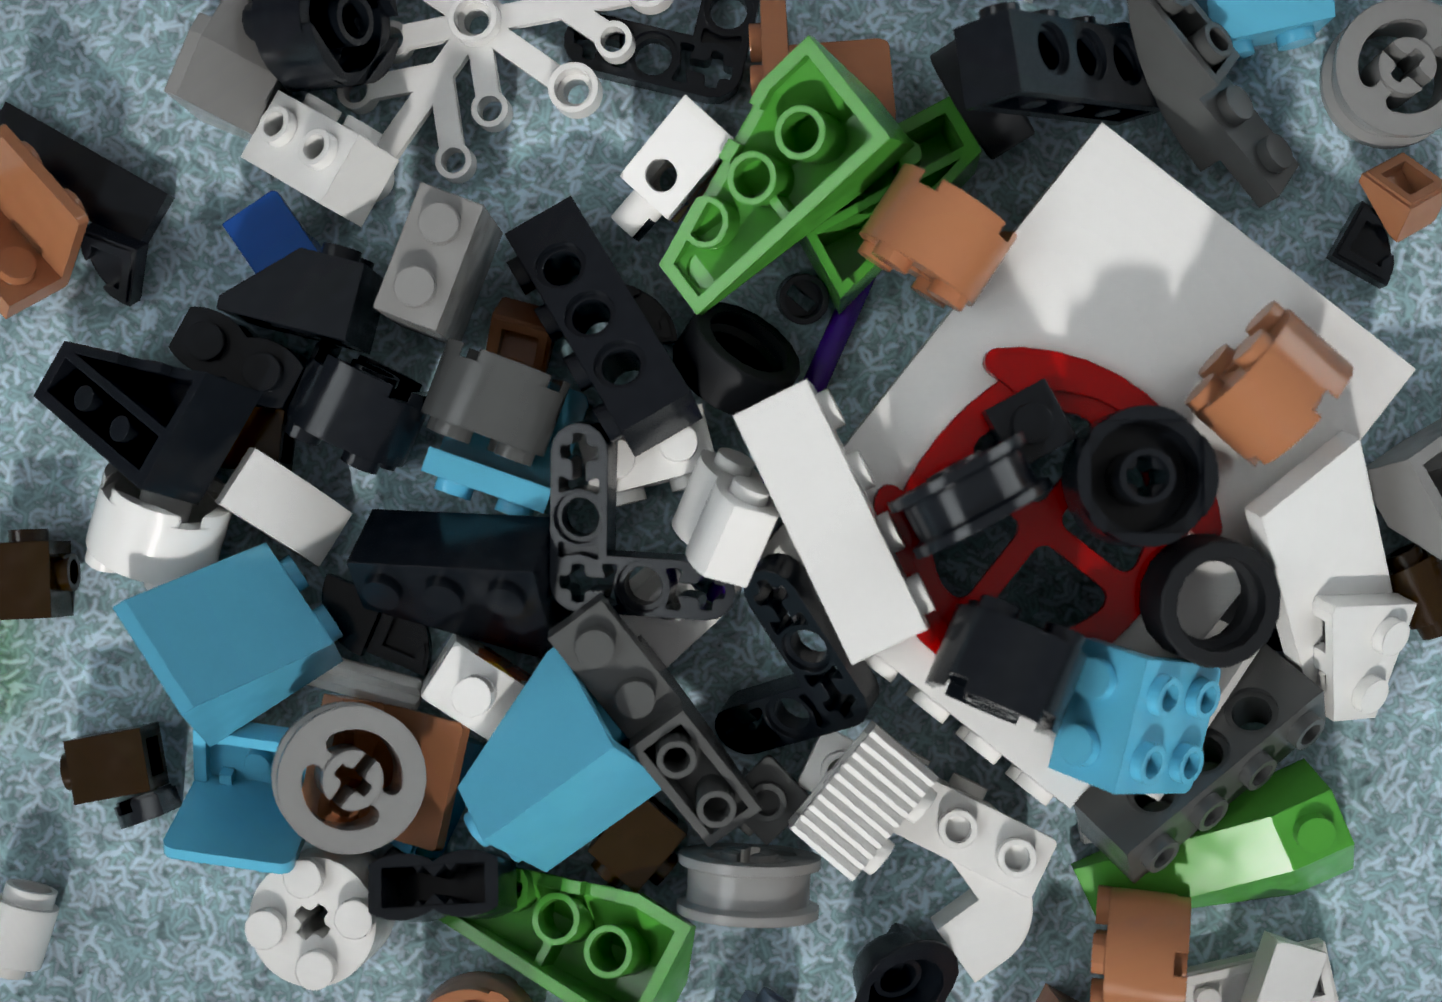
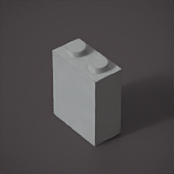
(439, 264)

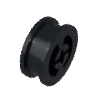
(970, 495)

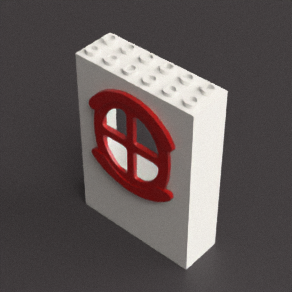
(1118, 305)

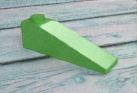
(795, 162)
(1262, 848)
(588, 940)

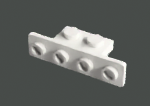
(958, 825)

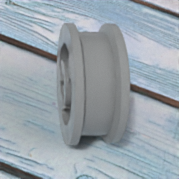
(1363, 101)
(390, 807)
(748, 885)

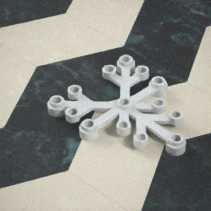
(434, 84)

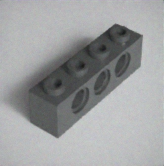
(1267, 694)

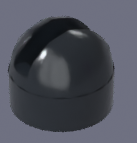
(808, 286)

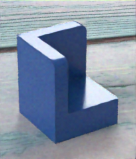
(268, 232)

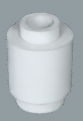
(25, 926)

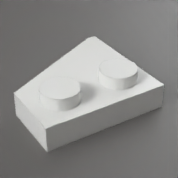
(1359, 650)

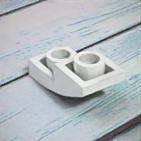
(283, 506)

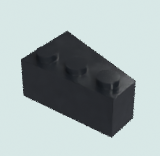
(148, 418)
(461, 574)

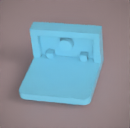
(518, 487)
(1136, 721)
(232, 808)

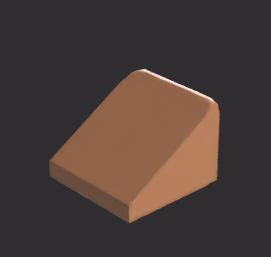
(1403, 195)
(519, 334)

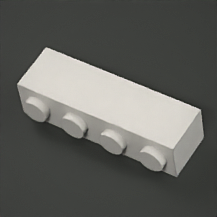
(833, 521)

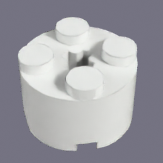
(153, 534)
(293, 935)

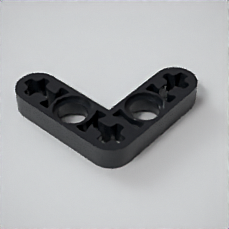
(706, 44)
(598, 549)
(815, 681)

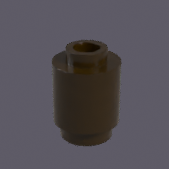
(1419, 578)

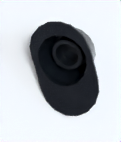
(904, 969)

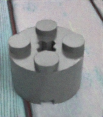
(495, 400)

